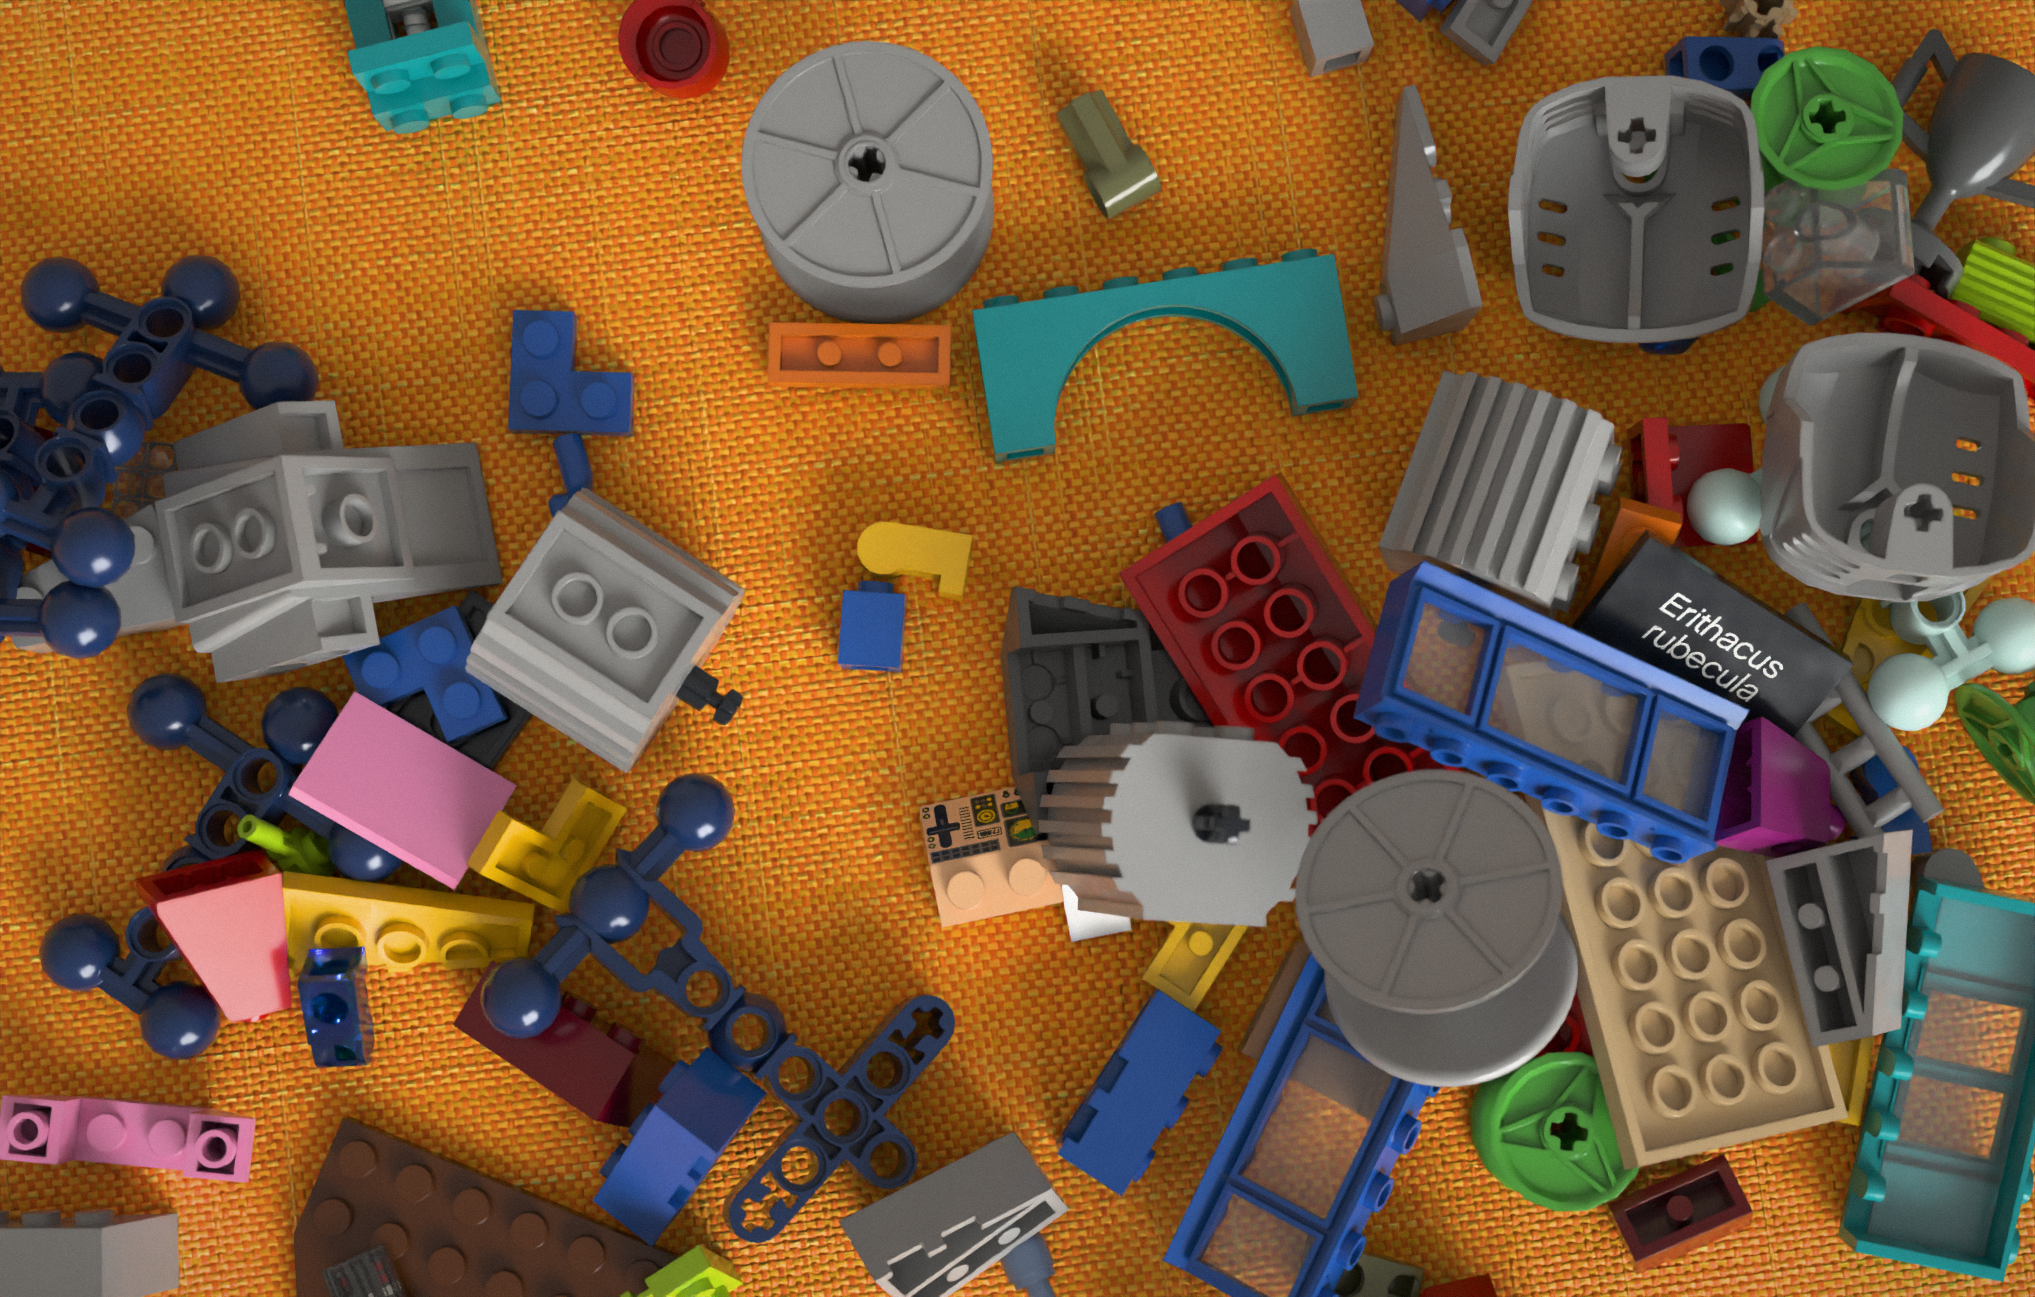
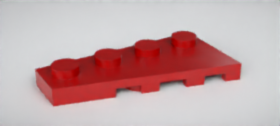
(1915, 310)

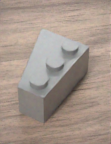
(1847, 933)
(955, 1220)
(88, 1254)

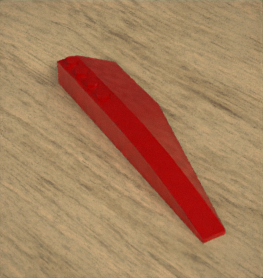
(1282, 648)

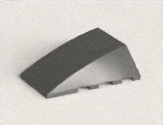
(1073, 674)

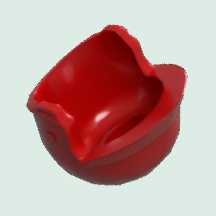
(674, 46)

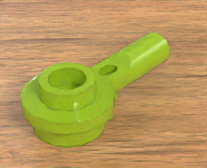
(295, 851)

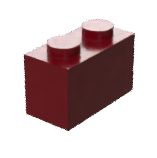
(1680, 1214)

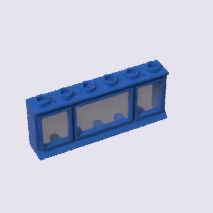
(1549, 713)
(1299, 1160)

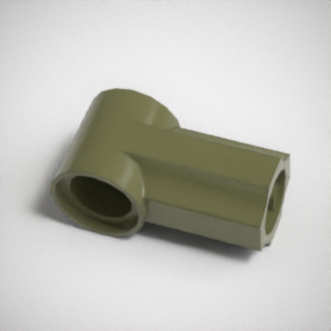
(1114, 167)

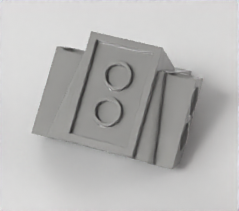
(291, 538)

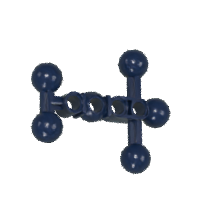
(139, 382)
(70, 617)
(168, 714)

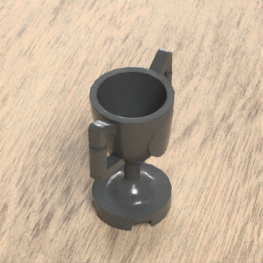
(1971, 146)

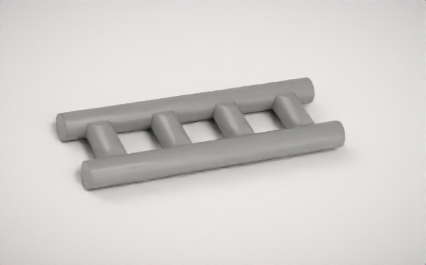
(1875, 740)

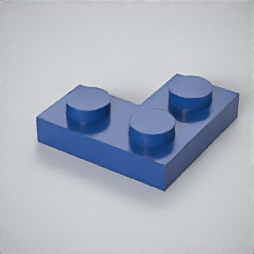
(550, 394)
(432, 659)

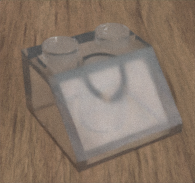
(1835, 245)

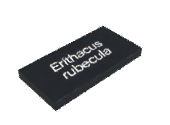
(1712, 635)

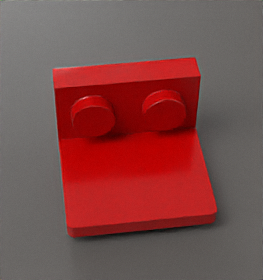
(1672, 458)

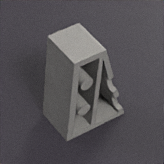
(140, 592)

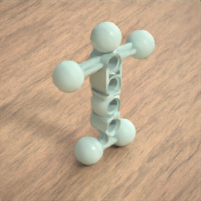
(1906, 687)

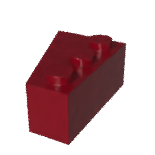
(579, 1058)

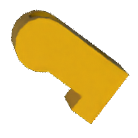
(917, 551)

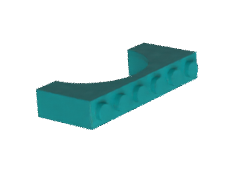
(1281, 309)

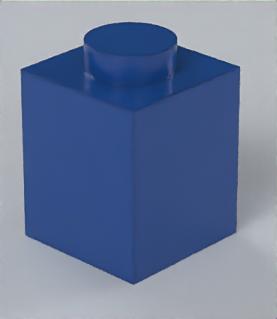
(872, 628)

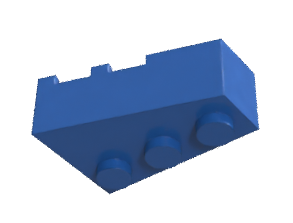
(1139, 1092)
(676, 1143)

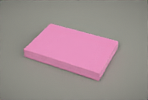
(402, 789)

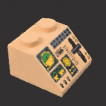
(986, 857)

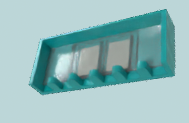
(1952, 1090)

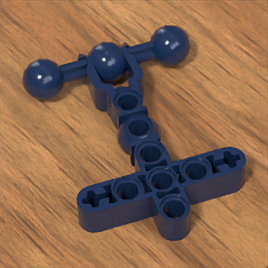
(612, 905)

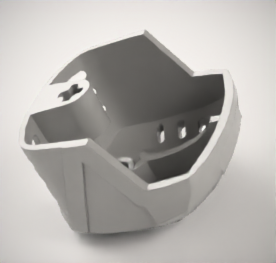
(1632, 250)
(1871, 437)

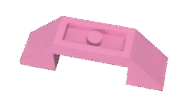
(127, 1132)

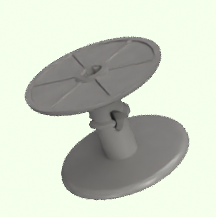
(870, 181)
(1439, 926)

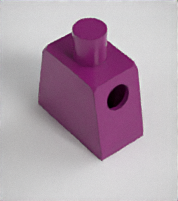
(1775, 795)

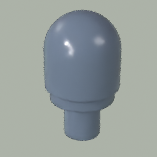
(1030, 1267)

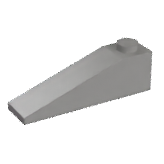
(1425, 266)

